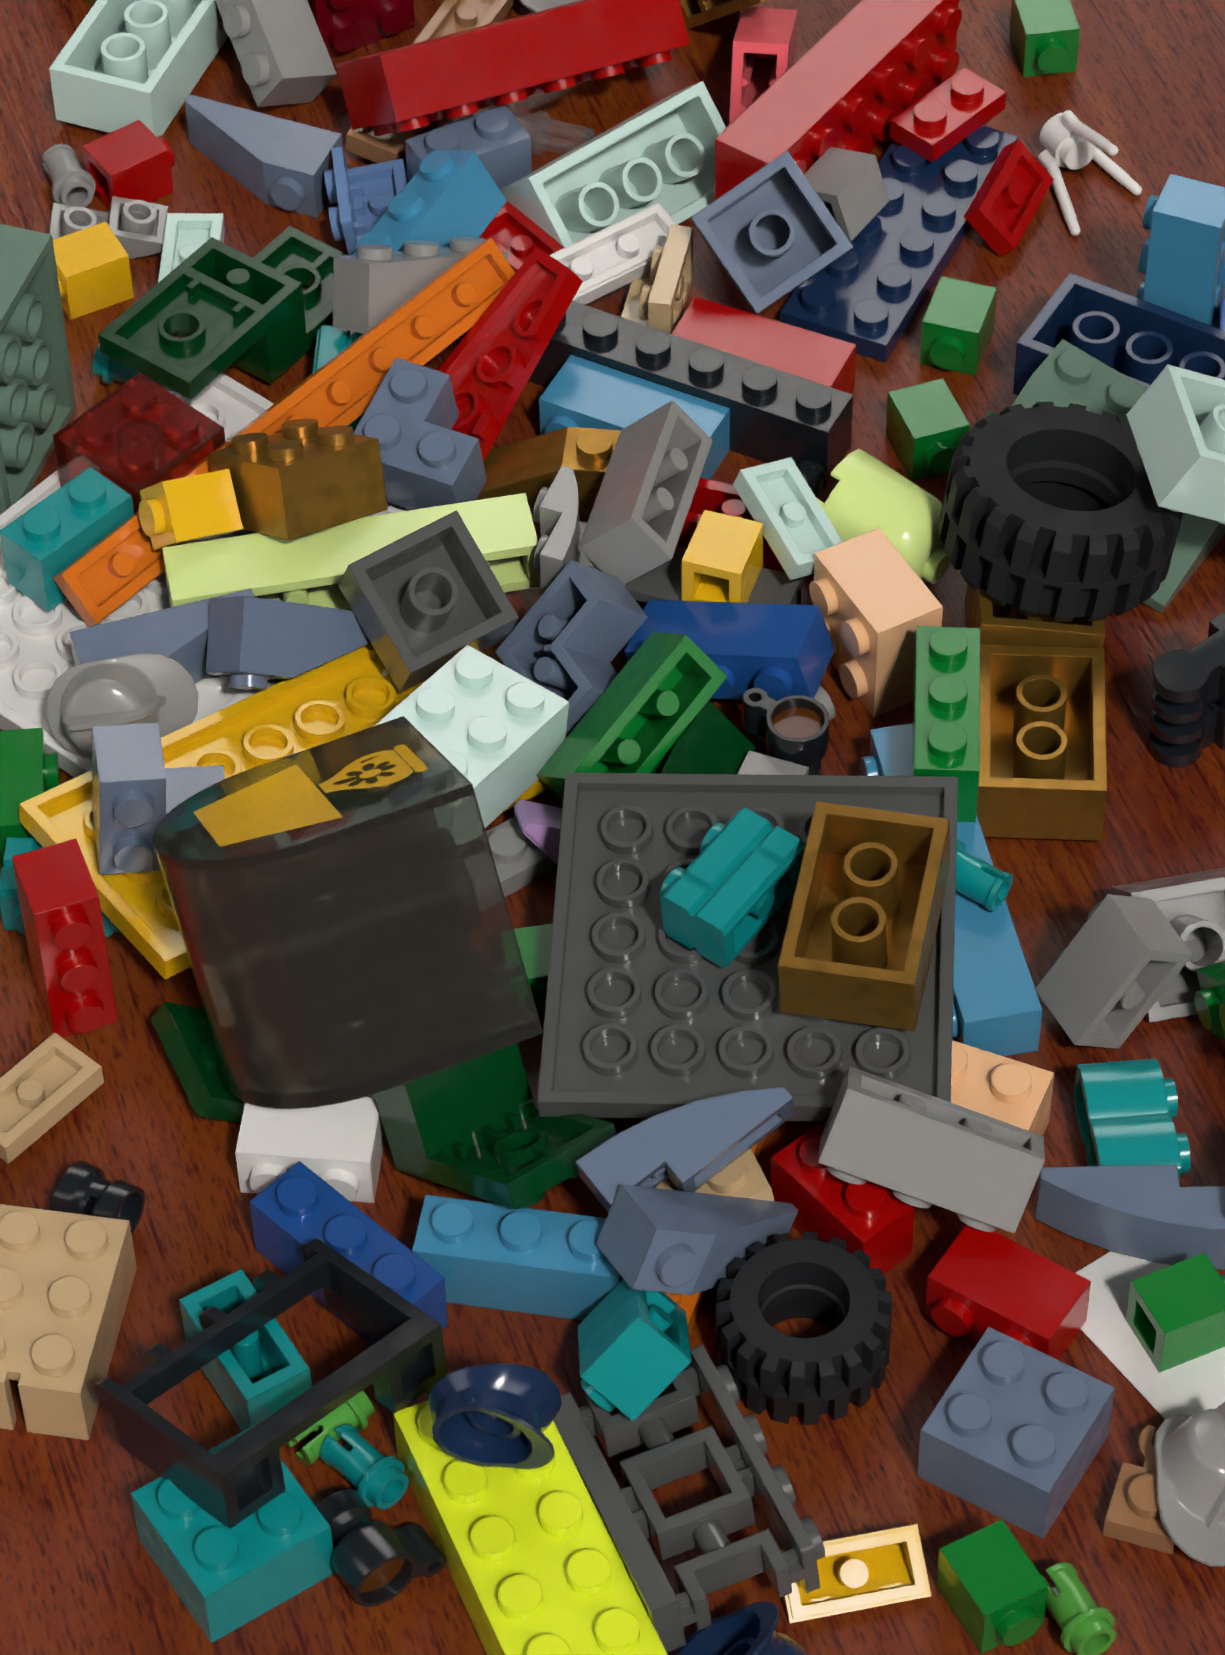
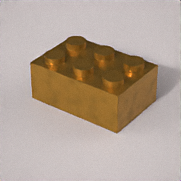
(1042, 742)
(864, 916)

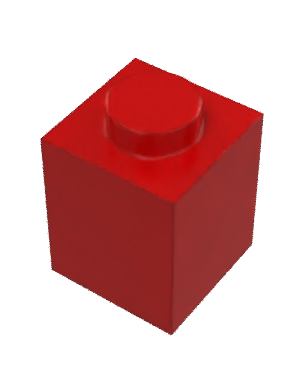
(130, 164)

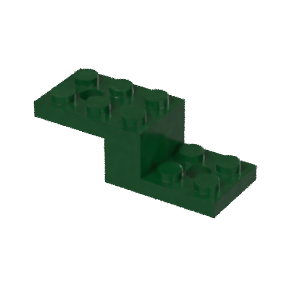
(228, 313)
(484, 1132)

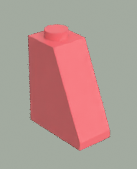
(761, 54)

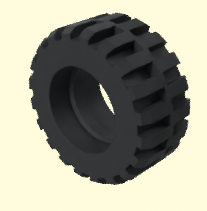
(1056, 513)

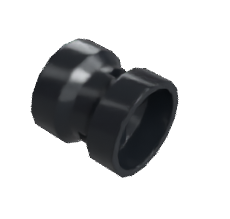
(88, 1192)

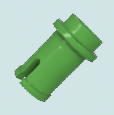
(352, 1412)
(1084, 1624)

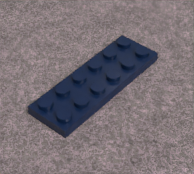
(902, 251)

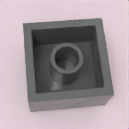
(427, 600)

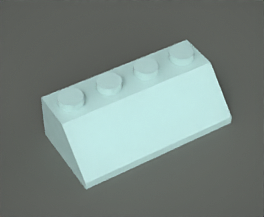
(644, 160)

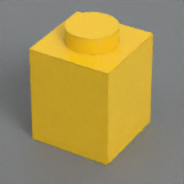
(92, 270)
(189, 509)
(722, 559)

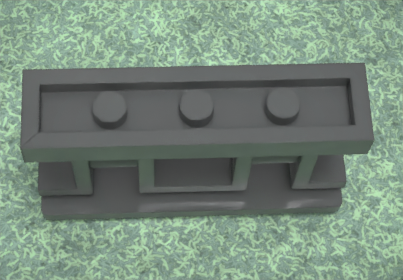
(740, 1473)

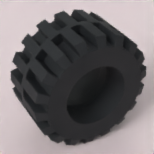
(804, 1282)

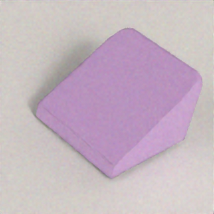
(541, 825)

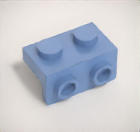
(360, 195)

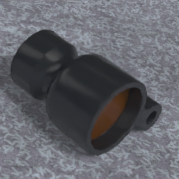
(792, 726)
(372, 1555)

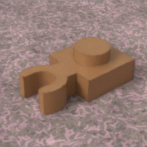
(1133, 1506)

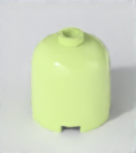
(879, 497)

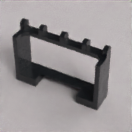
(249, 1469)

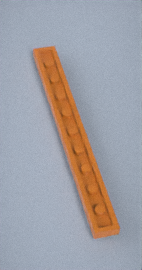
(332, 395)

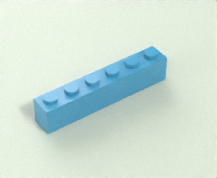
(992, 983)

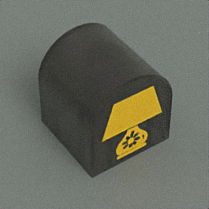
(344, 920)

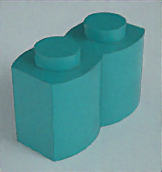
(1128, 1114)

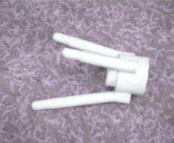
(1073, 146)

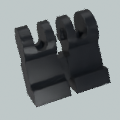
(1189, 700)

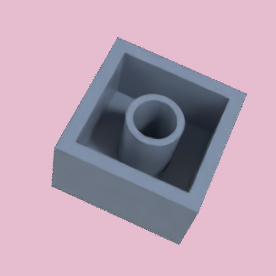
(771, 233)
(1015, 1432)

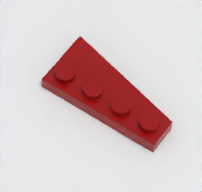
(506, 345)

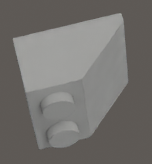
(1197, 913)

